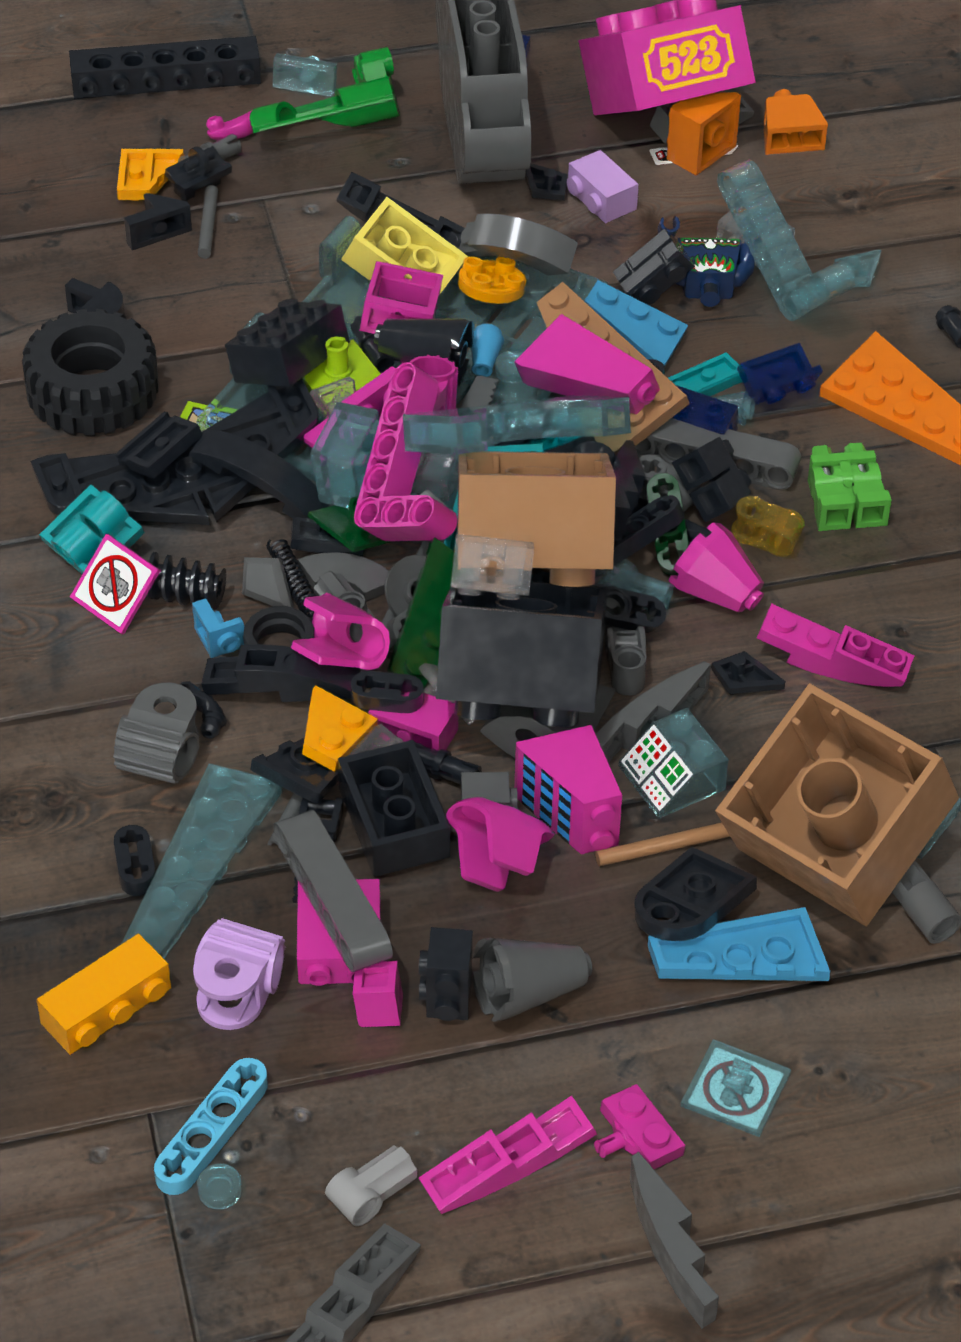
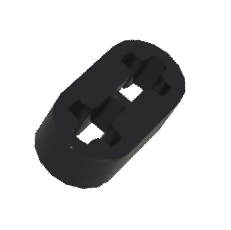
(387, 692)
(127, 861)

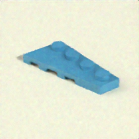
(746, 949)

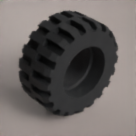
(97, 400)

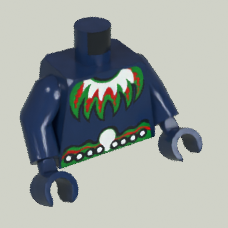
(718, 266)

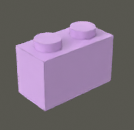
(602, 186)

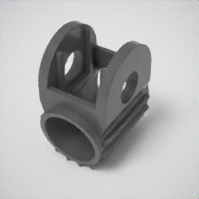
(157, 742)

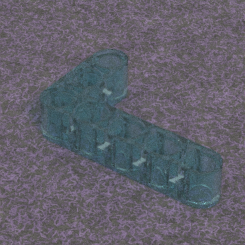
(775, 247)

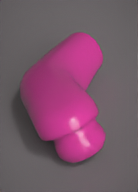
(239, 126)

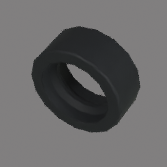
(277, 619)

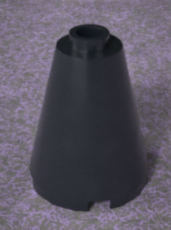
(414, 337)

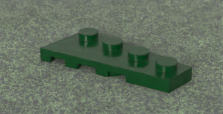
(420, 634)

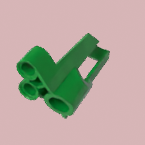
(353, 105)

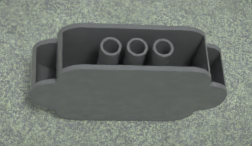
(484, 89)

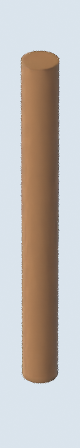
(661, 844)

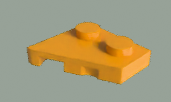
(144, 171)
(333, 728)

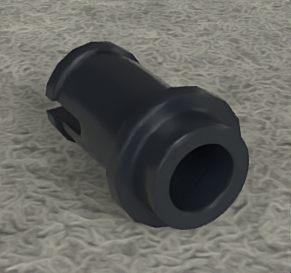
(949, 319)

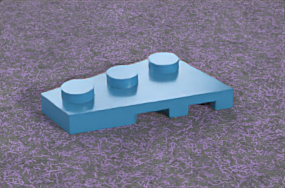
(643, 326)

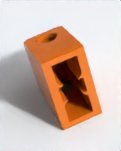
(793, 124)

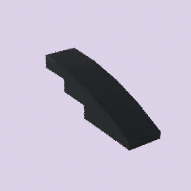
(629, 484)

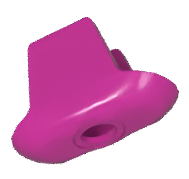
(332, 635)
(495, 840)

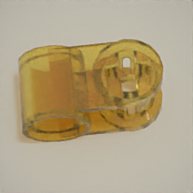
(769, 528)

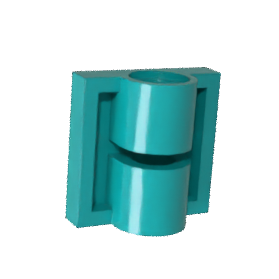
(85, 523)

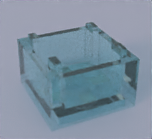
(343, 453)

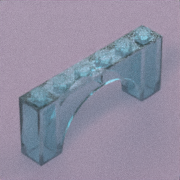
(477, 426)

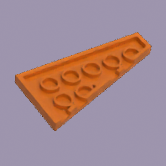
(897, 396)

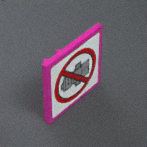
(115, 583)

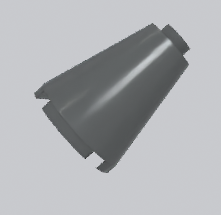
(526, 974)

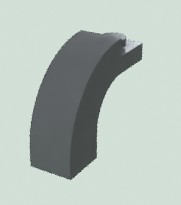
(519, 240)

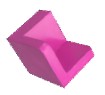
(378, 995)

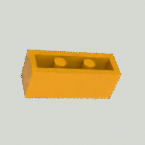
(104, 994)

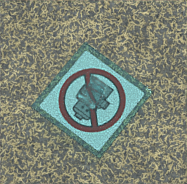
(736, 1088)

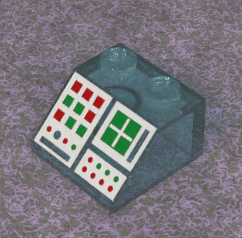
(675, 764)

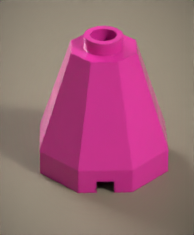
(718, 571)

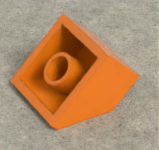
(703, 130)

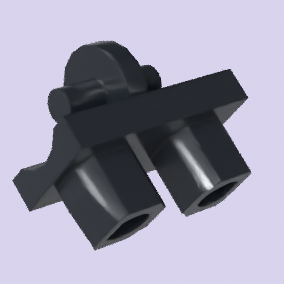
(196, 171)

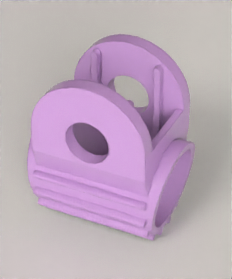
(233, 965)

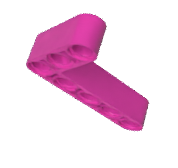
(385, 497)

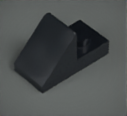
(160, 221)

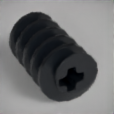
(187, 584)

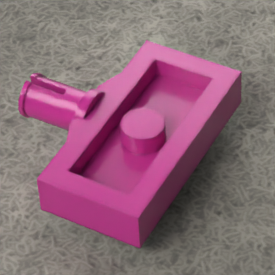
(638, 1128)

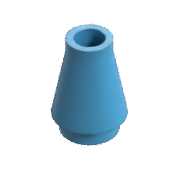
(486, 348)

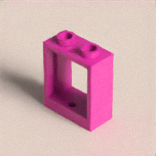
(390, 282)

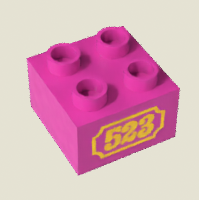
(665, 55)

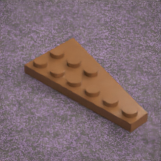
(666, 402)

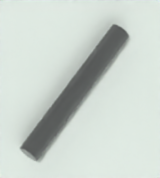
(208, 222)

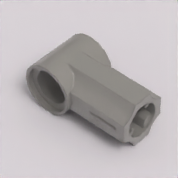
(362, 1191)

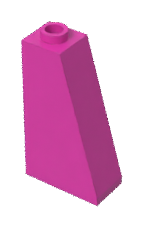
(578, 362)

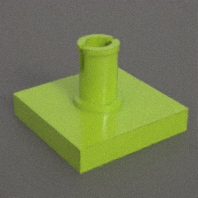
(342, 361)

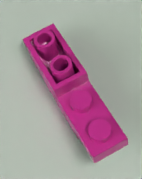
(842, 656)

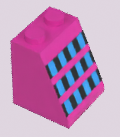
(570, 787)

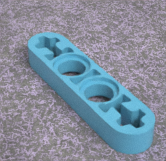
(206, 1122)

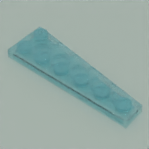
(207, 838)

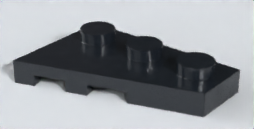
(296, 771)

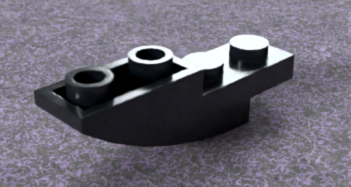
(275, 669)

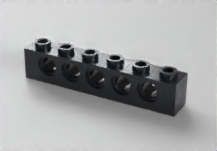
(165, 67)

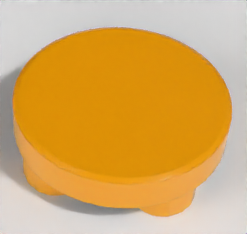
(491, 280)

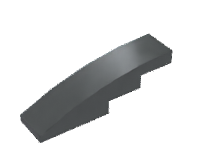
(664, 699)
(668, 1233)
(358, 1288)

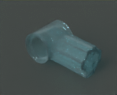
(626, 577)

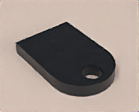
(693, 895)

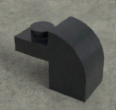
(86, 296)

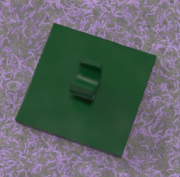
(341, 525)

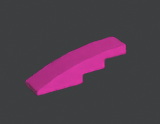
(510, 1156)

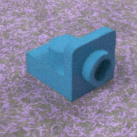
(215, 634)

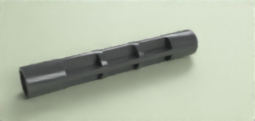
(927, 905)

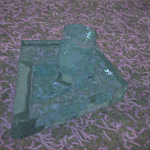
(863, 266)

